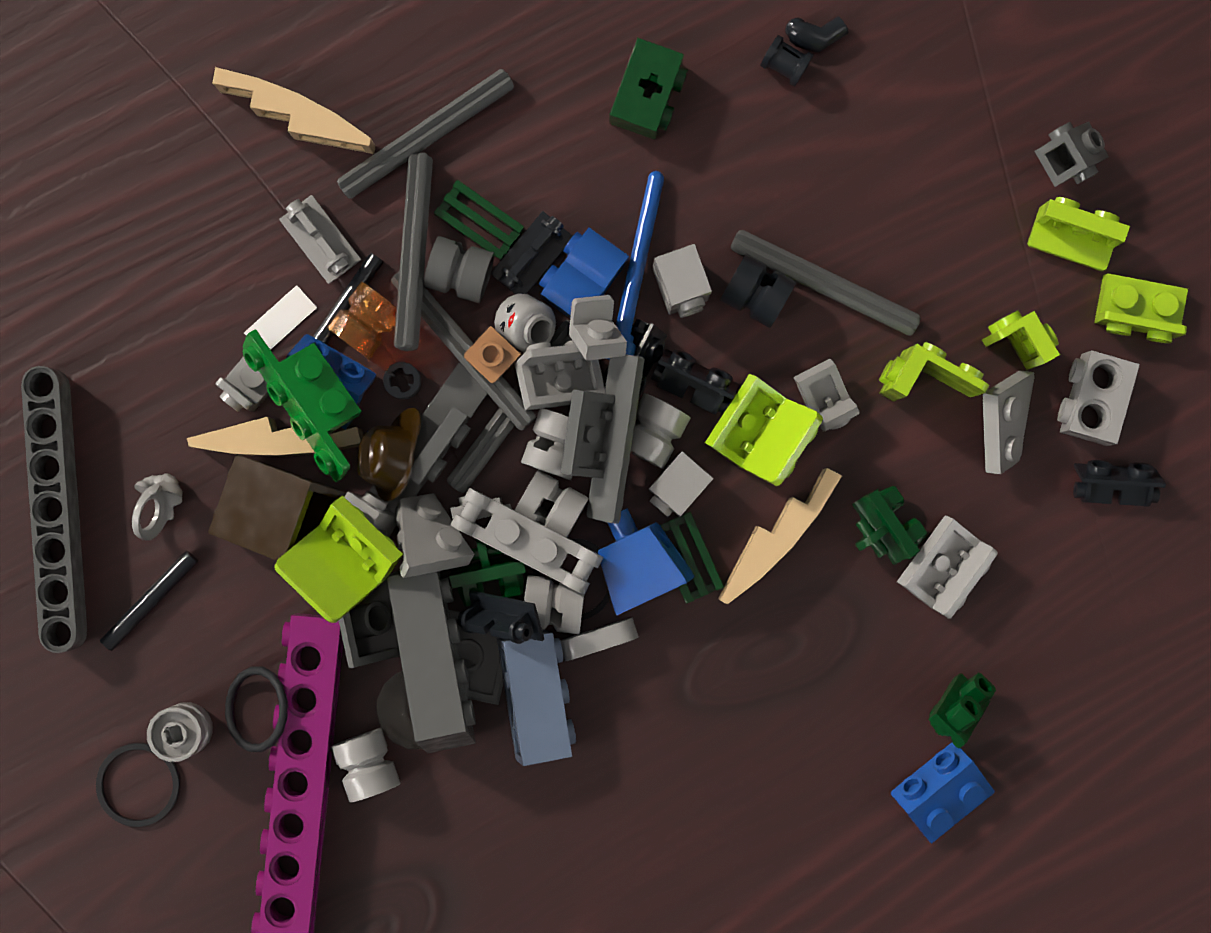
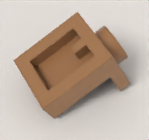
(492, 355)

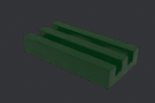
(451, 200)
(702, 589)

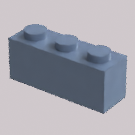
(536, 699)

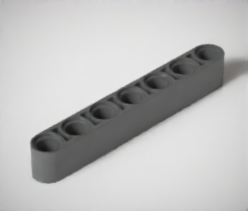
(41, 492)

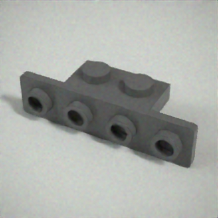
(442, 427)
(602, 436)

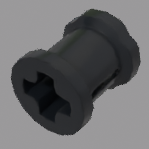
(786, 60)

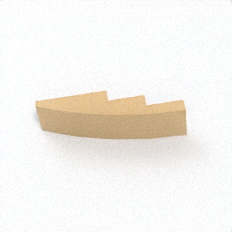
(305, 117)
(263, 439)
(767, 547)

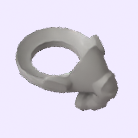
(165, 493)

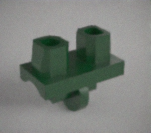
(883, 529)
(504, 568)
(961, 707)

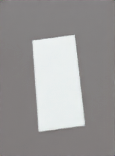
(283, 317)

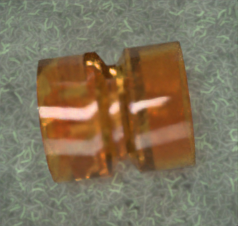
(364, 320)

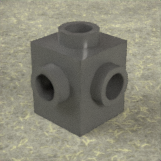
(1072, 153)

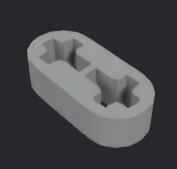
(599, 639)

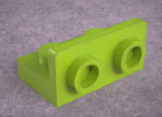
(1141, 306)

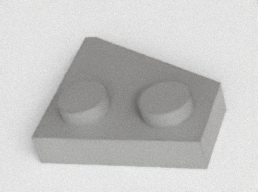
(1005, 421)
(428, 537)

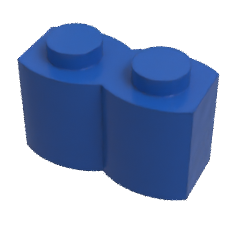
(586, 272)

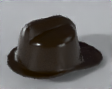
(388, 454)

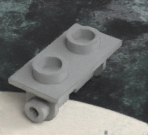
(319, 238)

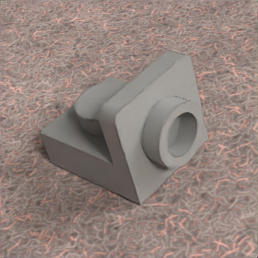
(594, 330)
(243, 387)

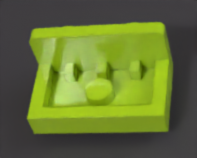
(1077, 234)
(1030, 339)

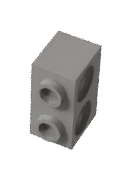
(682, 281)
(1108, 403)

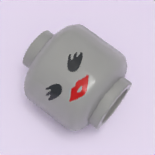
(525, 321)

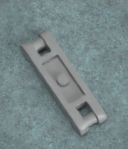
(526, 541)

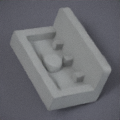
(552, 373)
(947, 567)

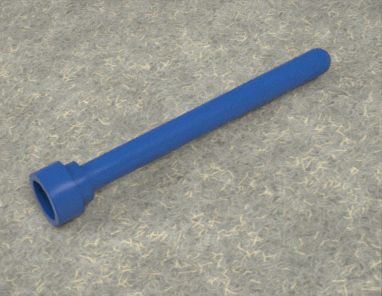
(639, 258)

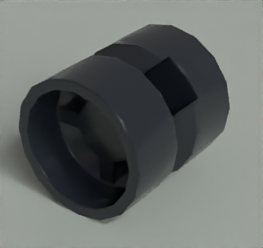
(758, 290)

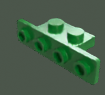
(309, 395)

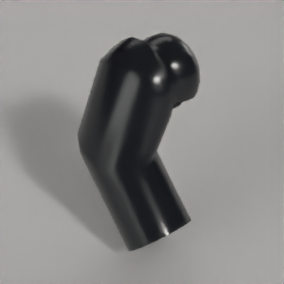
(812, 37)

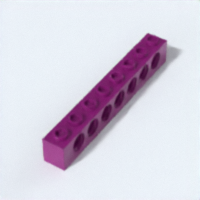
(314, 764)

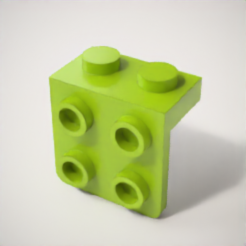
(904, 370)
(764, 431)
(339, 561)

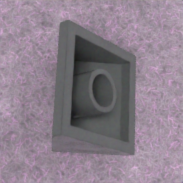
(370, 629)

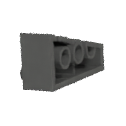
(431, 662)

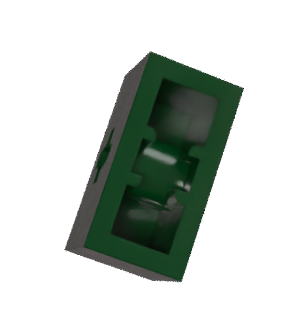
(648, 65)

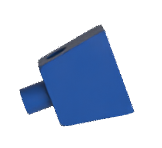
(640, 564)

